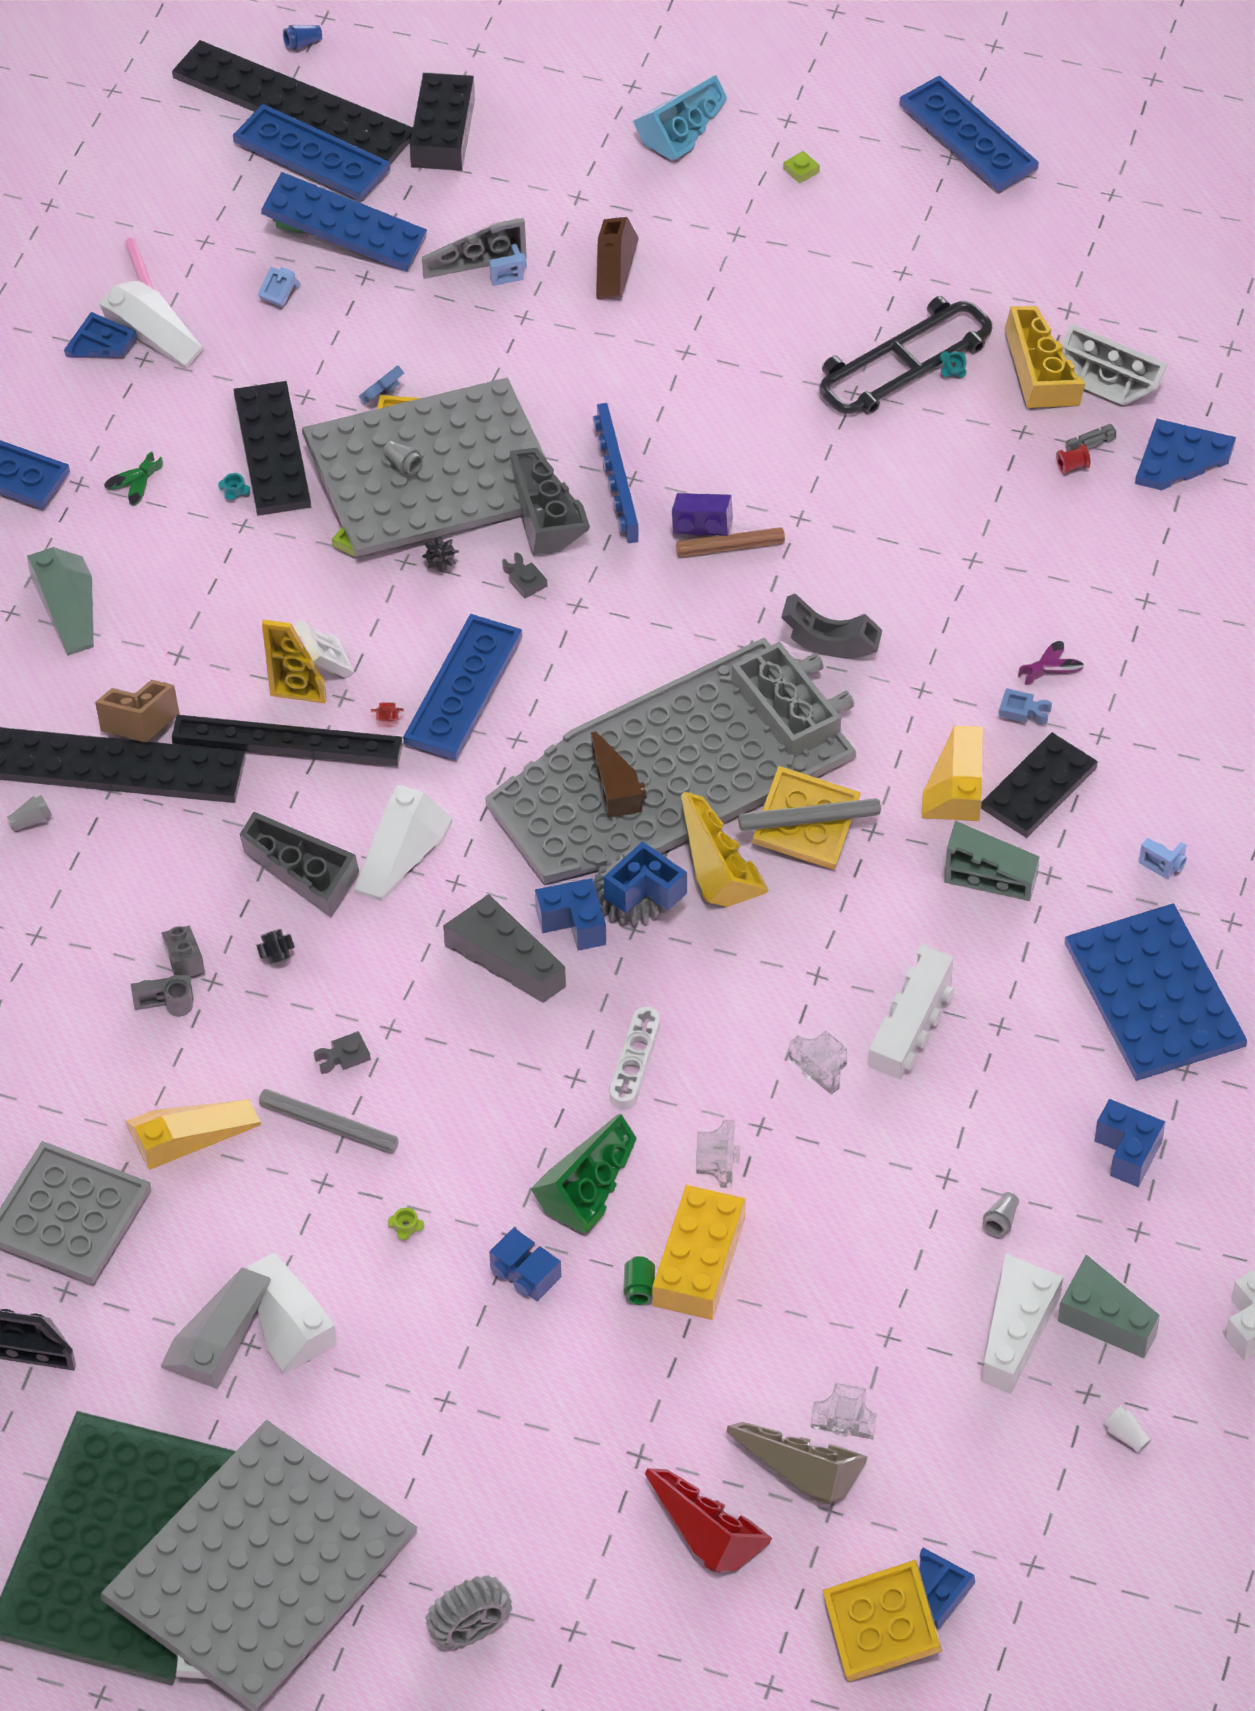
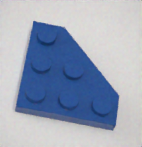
(1180, 453)

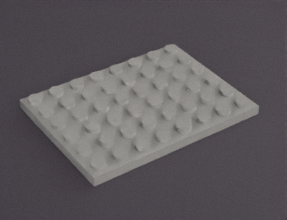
(464, 471)
(259, 1564)

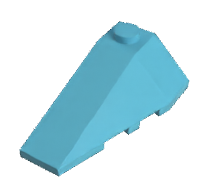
(679, 121)

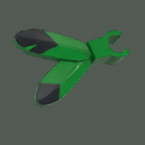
(136, 477)

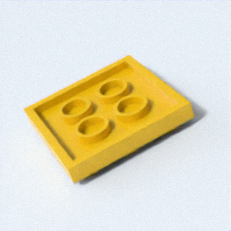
(812, 842)
(882, 1620)

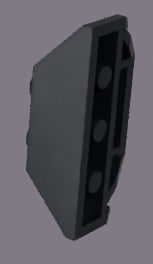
(33, 1341)

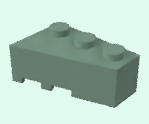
(989, 864)

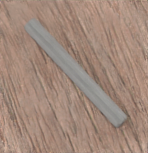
(809, 814)
(328, 1120)

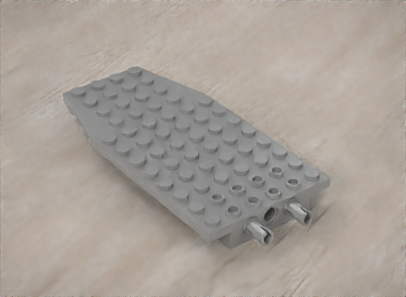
(699, 735)

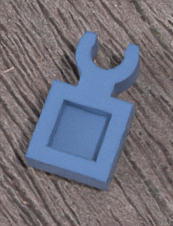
(387, 383)
(1020, 706)

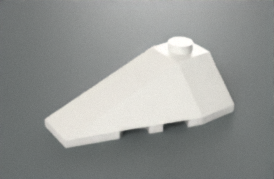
(152, 318)
(404, 836)
(291, 1317)

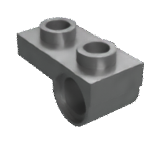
(183, 951)
(164, 993)

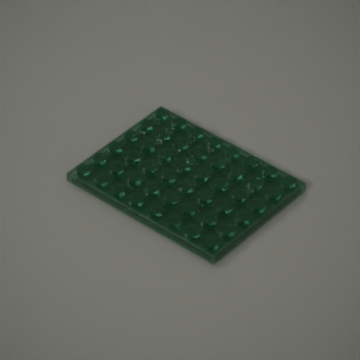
(96, 1514)

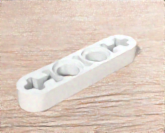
(634, 1057)

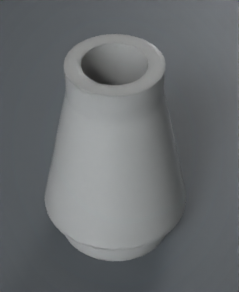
(406, 459)
(30, 813)
(1000, 1216)

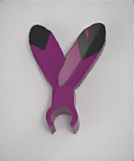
(1050, 664)

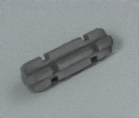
(1092, 438)

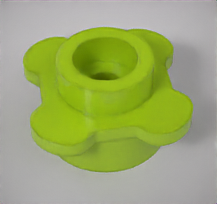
(405, 1215)

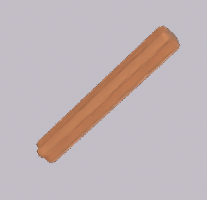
(731, 542)

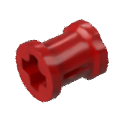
(1073, 459)

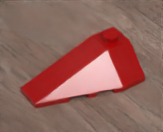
(710, 1532)

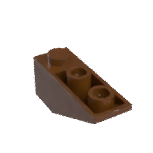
(614, 256)

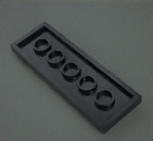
(272, 448)

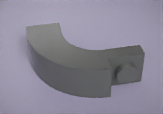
(827, 636)

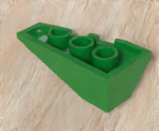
(581, 1182)

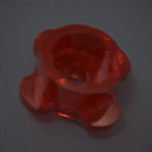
(387, 712)

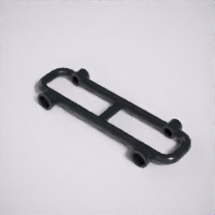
(939, 310)

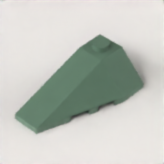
(66, 594)

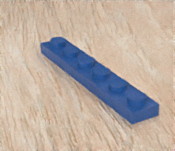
(617, 481)

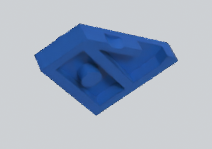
(100, 339)
(944, 1584)

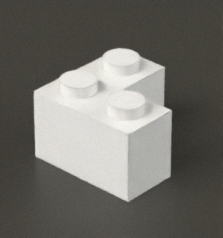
(1241, 1326)

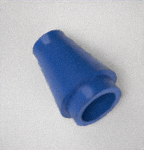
(301, 35)

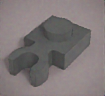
(524, 578)
(346, 1051)

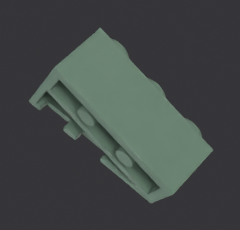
(1108, 1310)

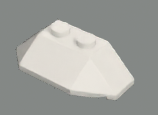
(1111, 367)

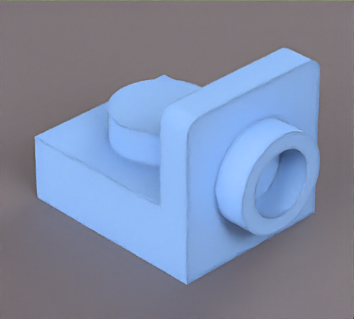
(508, 268)
(278, 286)
(1162, 860)

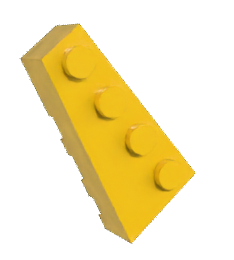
(1041, 366)

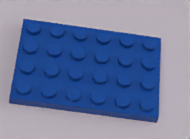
(1155, 992)

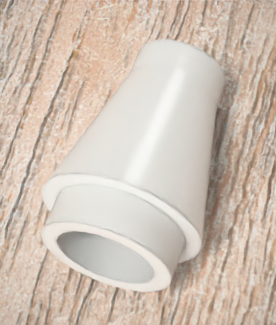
(1127, 1429)

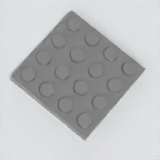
(69, 1211)

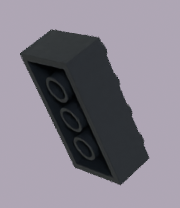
(442, 121)

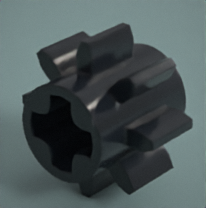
(447, 554)
(275, 946)

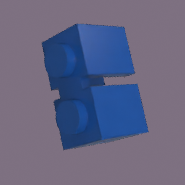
(530, 1272)

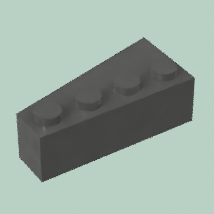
(303, 862)
(504, 946)

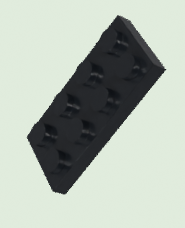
(1039, 785)

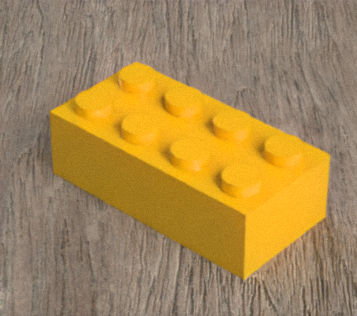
(699, 1252)

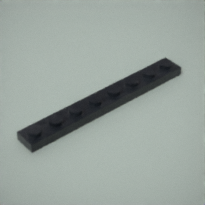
(287, 740)

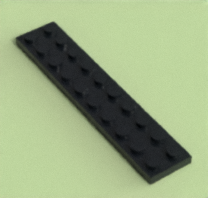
(253, 85)
(120, 765)

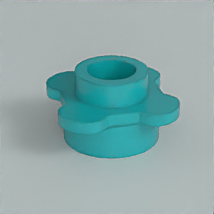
(958, 359)
(233, 486)

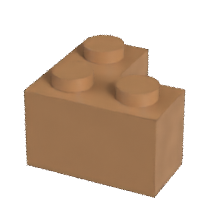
(138, 713)

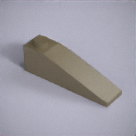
(813, 1470)

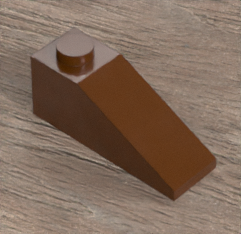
(617, 779)

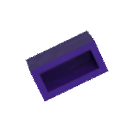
(702, 514)

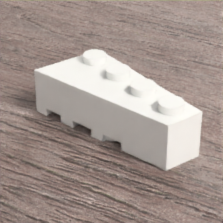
(913, 1013)
(1020, 1315)

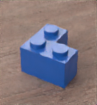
(645, 874)
(573, 907)
(1133, 1136)

